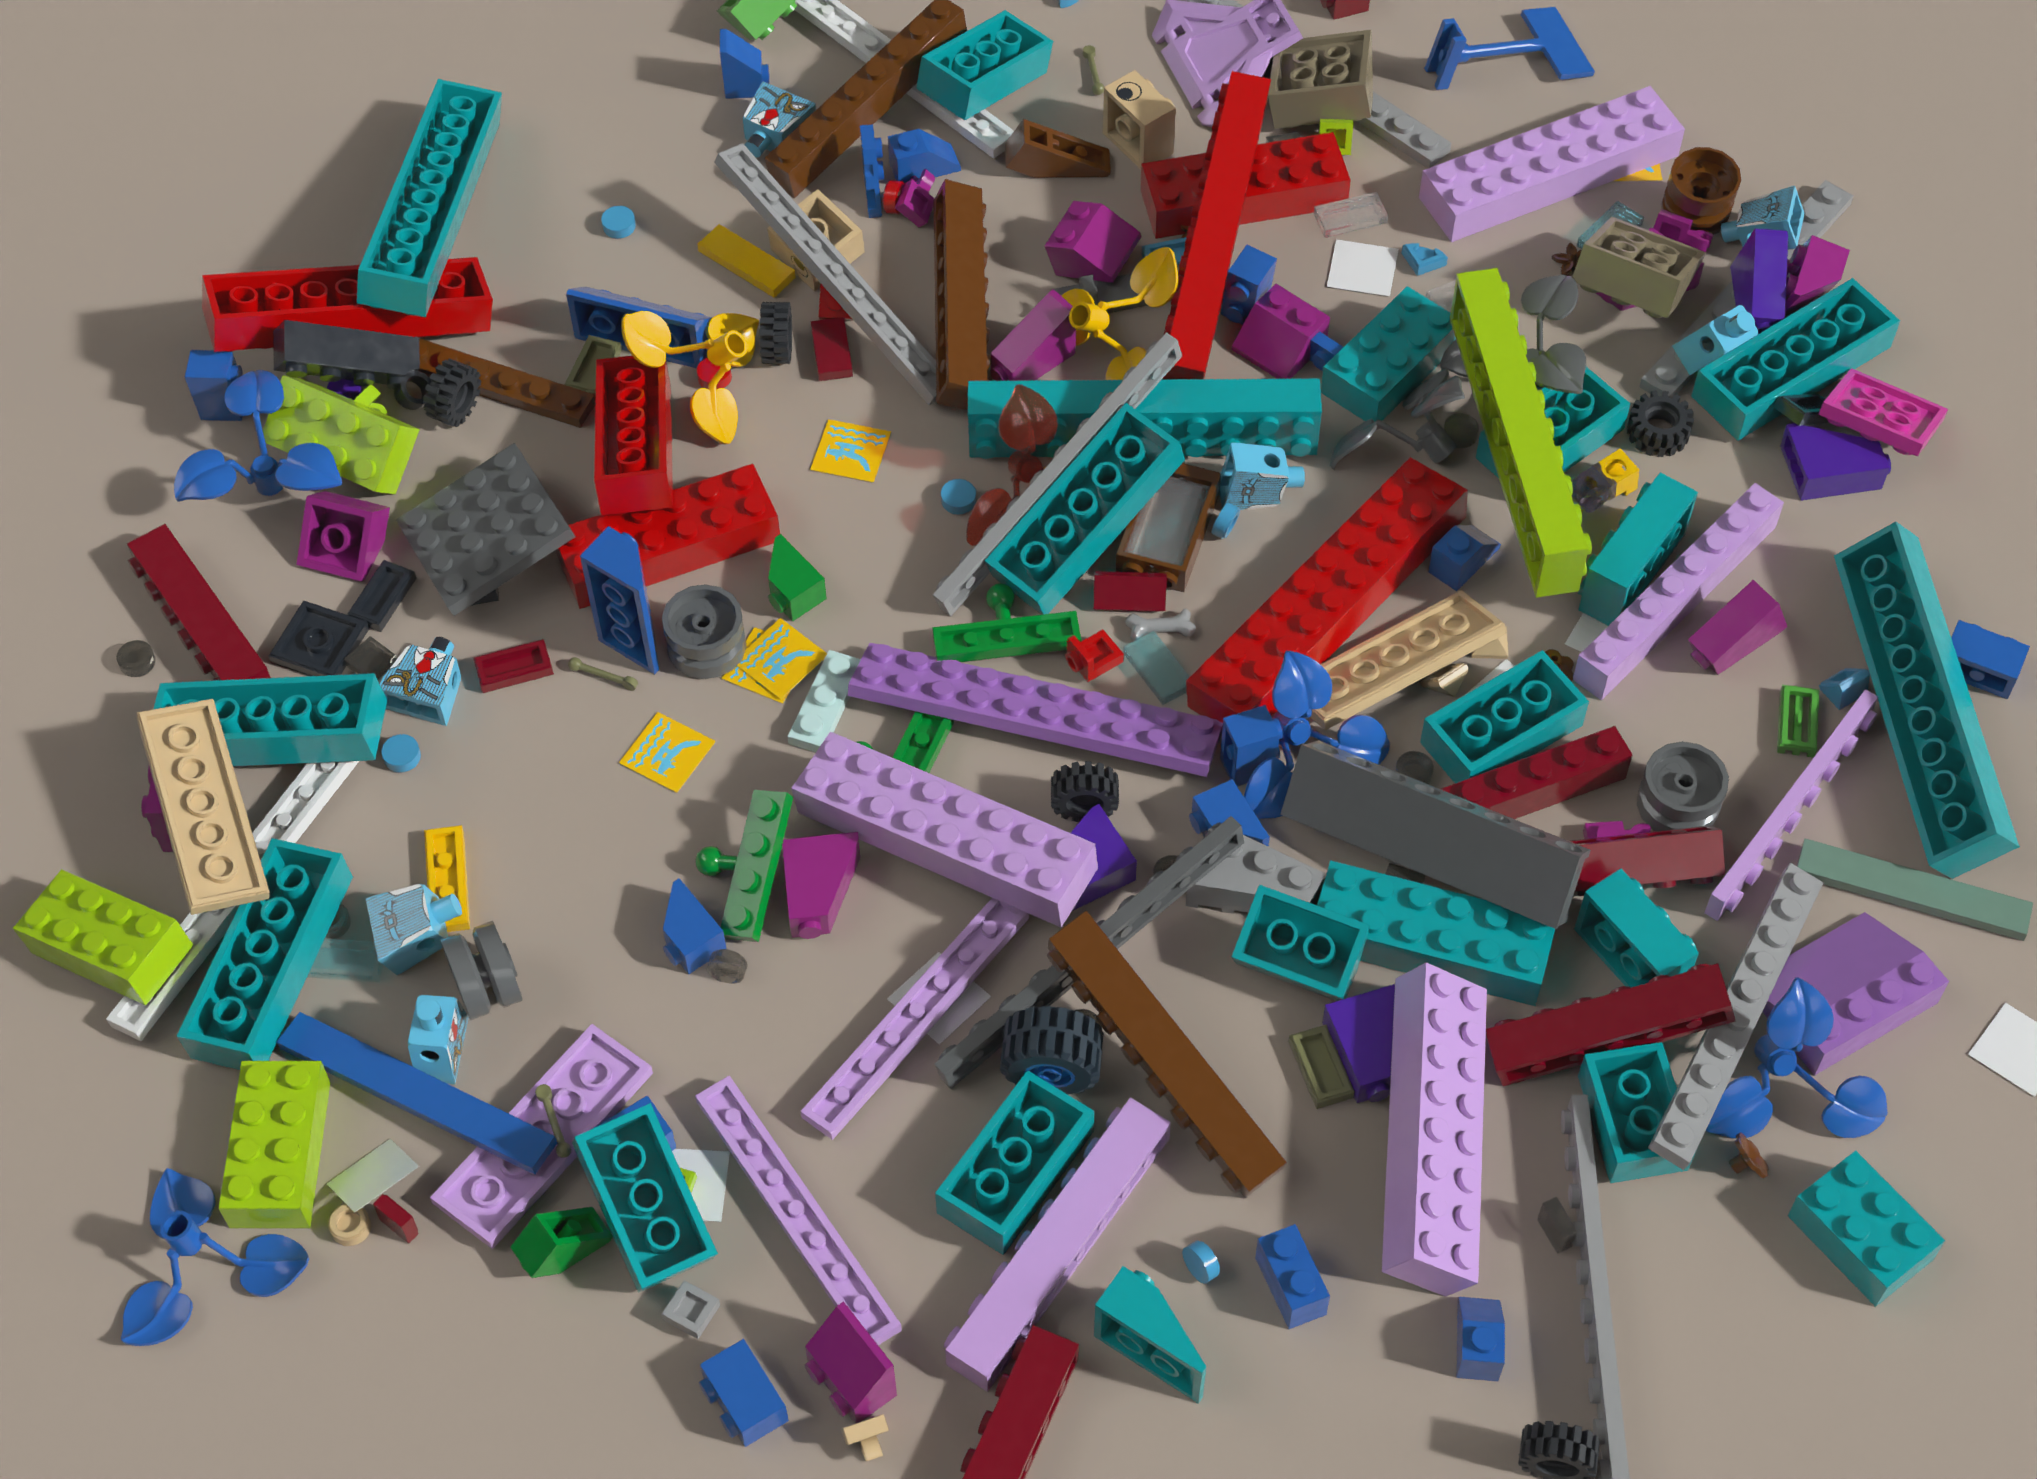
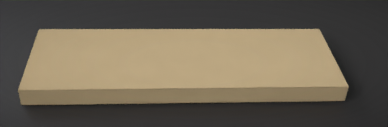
(1405, 655)
(202, 806)

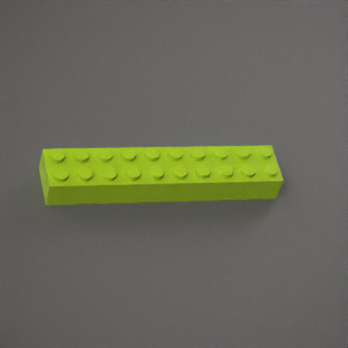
(1519, 433)

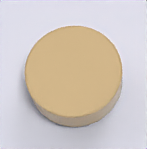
(349, 1227)

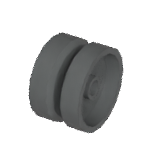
(704, 631)
(1682, 787)
(485, 969)

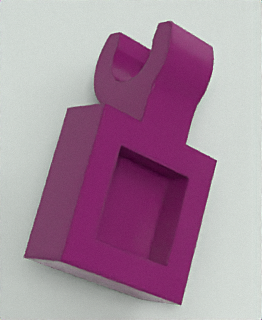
(915, 199)
(1678, 229)

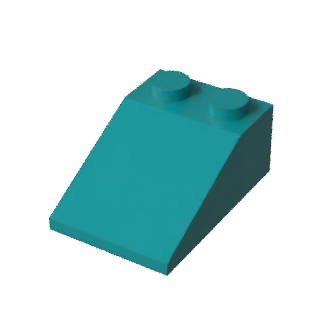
(1145, 1330)

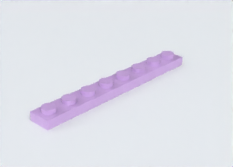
(1787, 815)
(912, 1017)
(796, 1208)

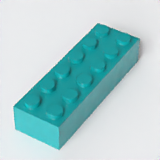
(1795, 357)
(1085, 509)
(291, 716)
(1441, 928)
(266, 957)

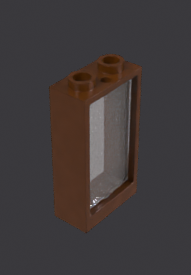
(1171, 527)

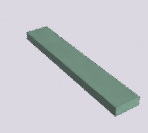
(1916, 889)

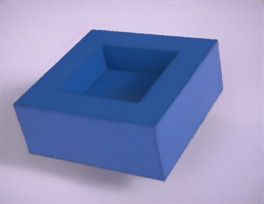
(1323, 350)

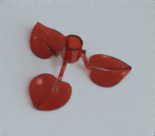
(1022, 424)

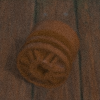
(1702, 188)

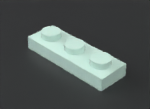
(824, 702)

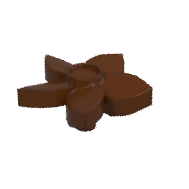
(1568, 260)

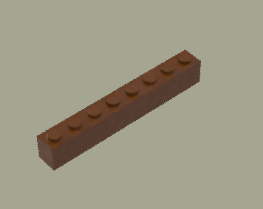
(862, 98)
(960, 292)
(1165, 1054)

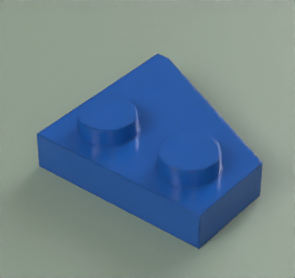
(872, 169)

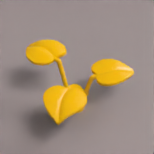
(1154, 281)
(729, 345)

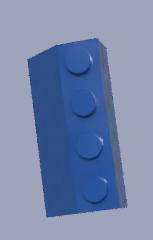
(601, 315)
(620, 597)

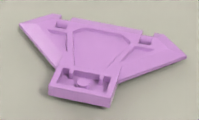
(1221, 42)

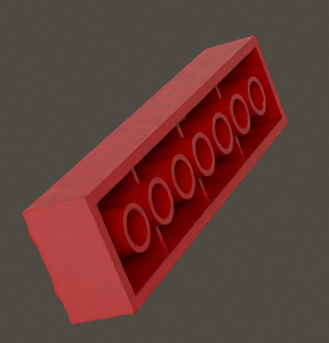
(250, 305)

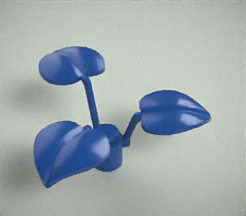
(307, 465)
(1298, 689)
(1796, 1021)
(176, 1212)

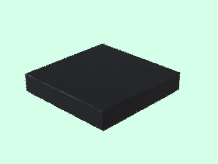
(318, 641)

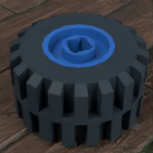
(1053, 1045)

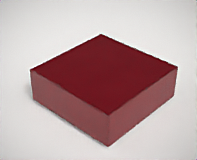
(396, 1218)

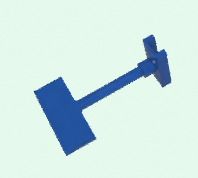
(1550, 36)

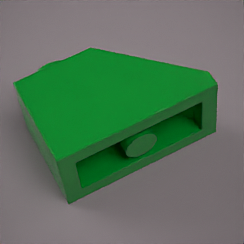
(793, 581)
(559, 1240)

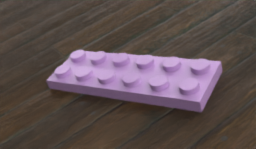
(587, 1089)

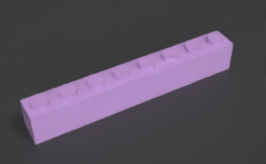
(1677, 591)
(1056, 1244)

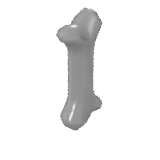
(1141, 626)

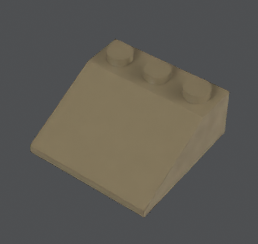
(1322, 80)
(1637, 267)

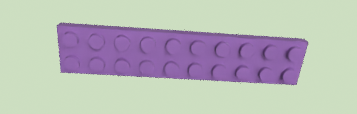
(1036, 709)

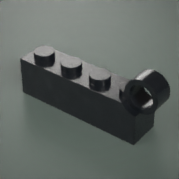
(350, 355)

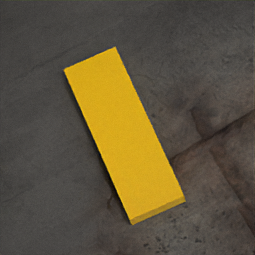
(746, 260)
(447, 870)

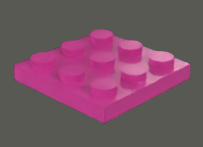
(1883, 412)

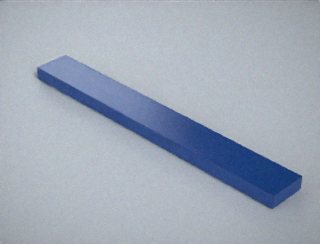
(418, 1093)

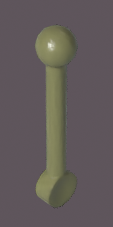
(1089, 53)
(628, 682)
(544, 1095)

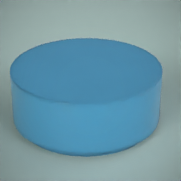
(618, 222)
(958, 496)
(1226, 520)
(401, 753)
(1201, 1261)

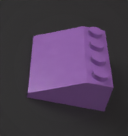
(1868, 980)

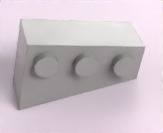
(1237, 878)

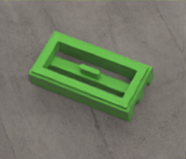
(1796, 744)

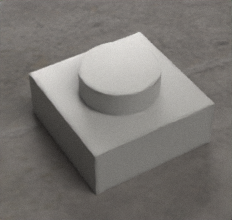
(691, 1309)

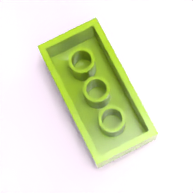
(363, 441)
(103, 936)
(275, 1144)

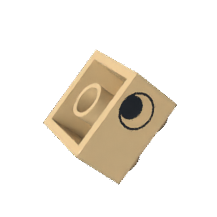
(1139, 119)
(833, 224)

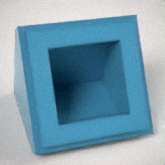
(1845, 686)

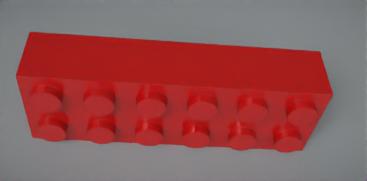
(1284, 182)
(632, 436)
(703, 527)

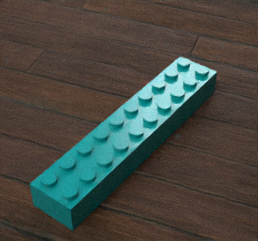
(429, 199)
(1196, 412)
(1925, 702)

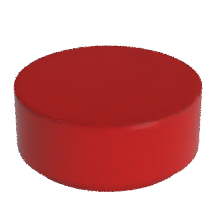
(891, 195)
(707, 371)

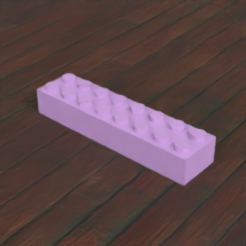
(1550, 163)
(946, 828)
(1435, 1131)

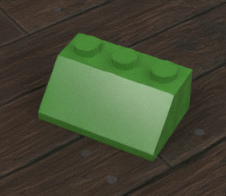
(755, 17)

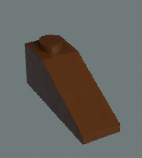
(1053, 154)

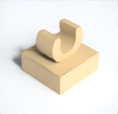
(866, 1433)

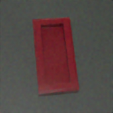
(831, 349)
(1130, 591)
(513, 666)

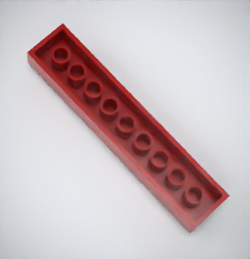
(1215, 222)
(1331, 590)

